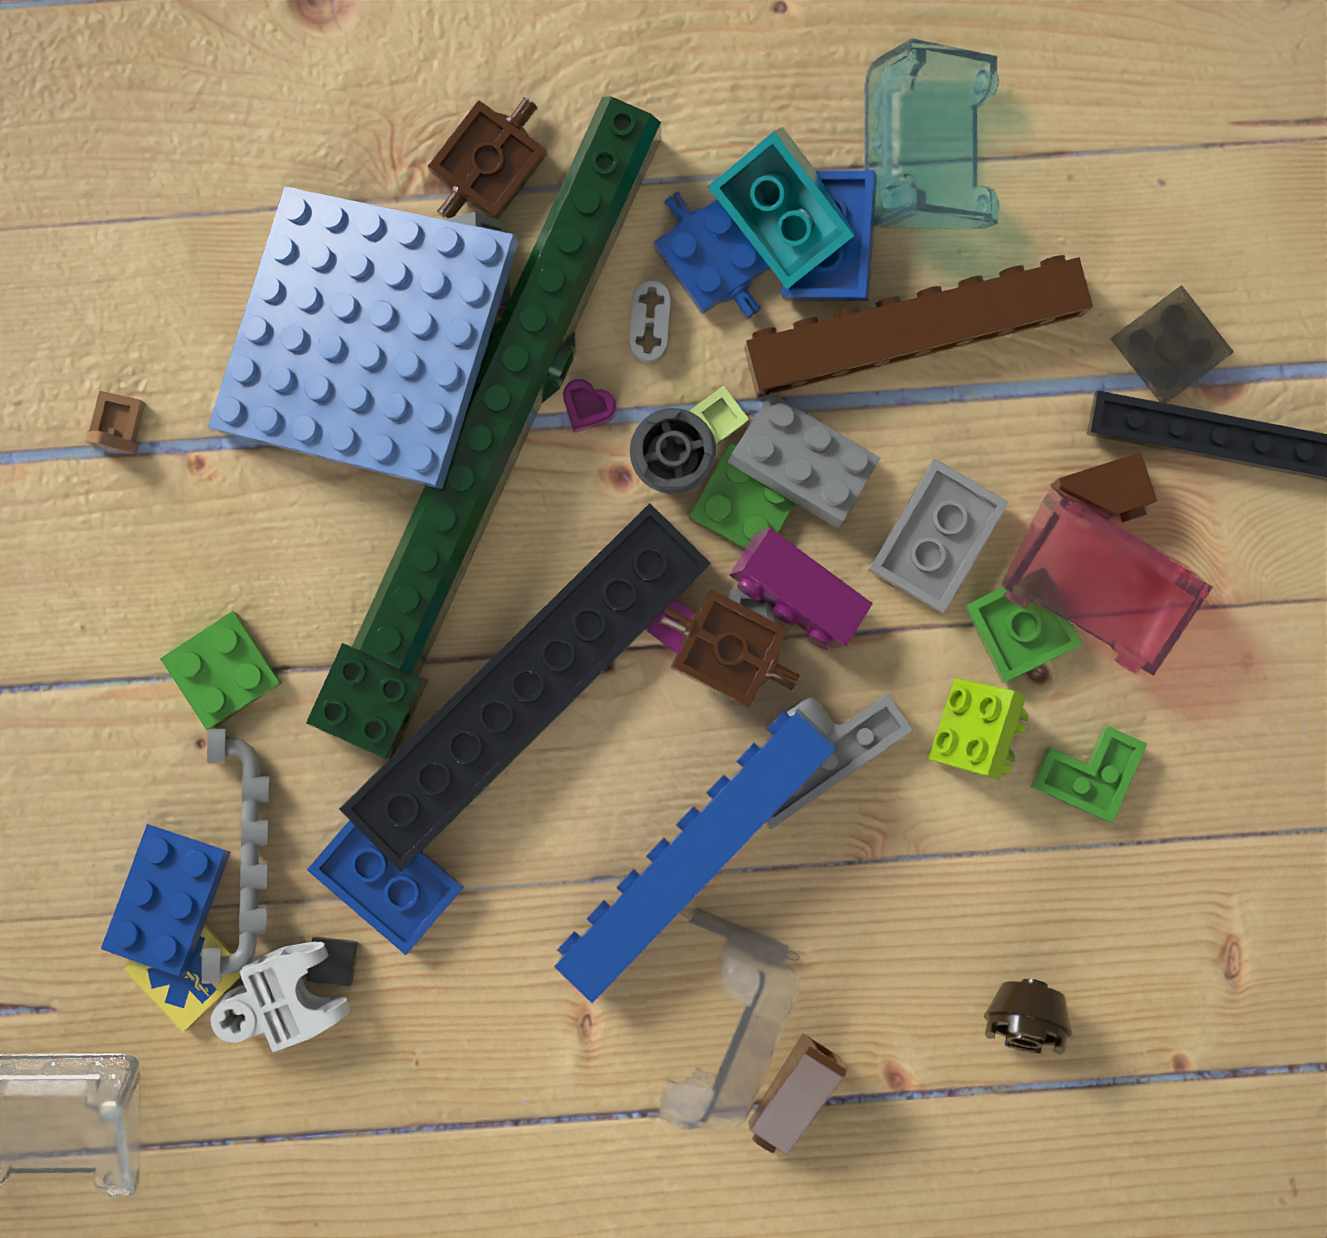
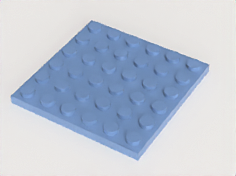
(364, 335)

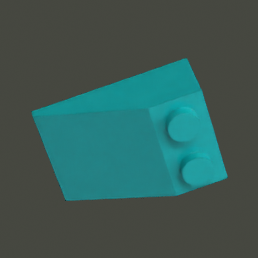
(782, 207)

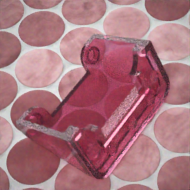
(1104, 581)

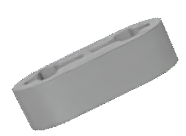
(659, 322)

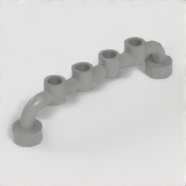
(252, 873)

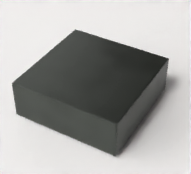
(338, 966)

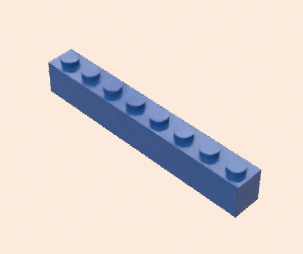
(695, 855)

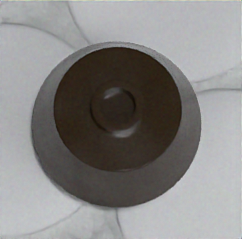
(1029, 1016)

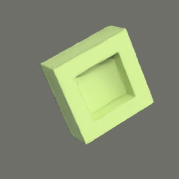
(721, 414)

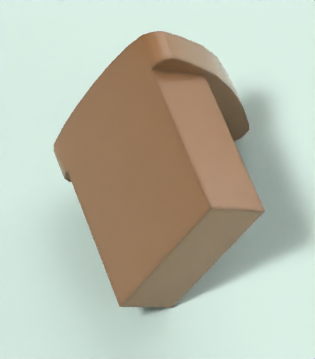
(115, 423)

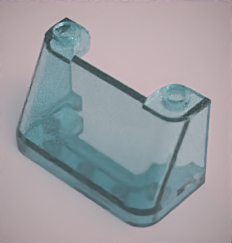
(925, 136)

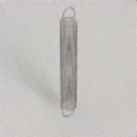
(697, 923)

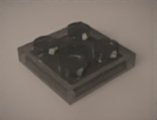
(1172, 345)

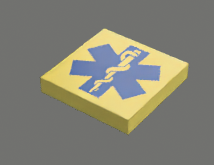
(185, 997)

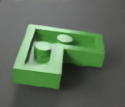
(1099, 783)

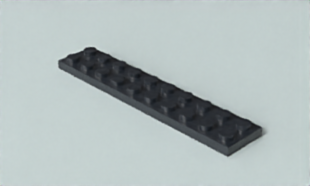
(524, 687)

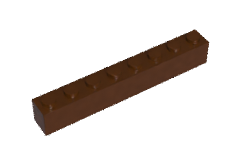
(917, 326)

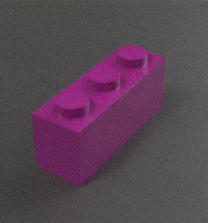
(800, 590)

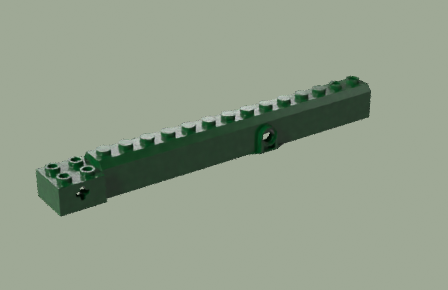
(525, 362)

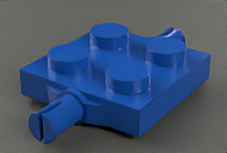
(710, 256)

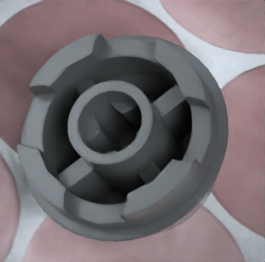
(673, 451)

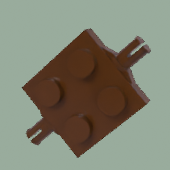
(487, 159)
(729, 648)

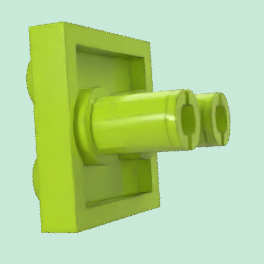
(979, 728)

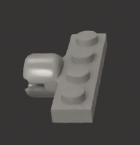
(856, 743)

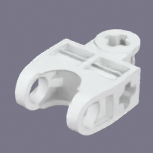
(277, 1000)

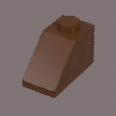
(1112, 488)

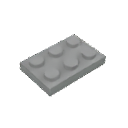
(804, 460)
(938, 536)

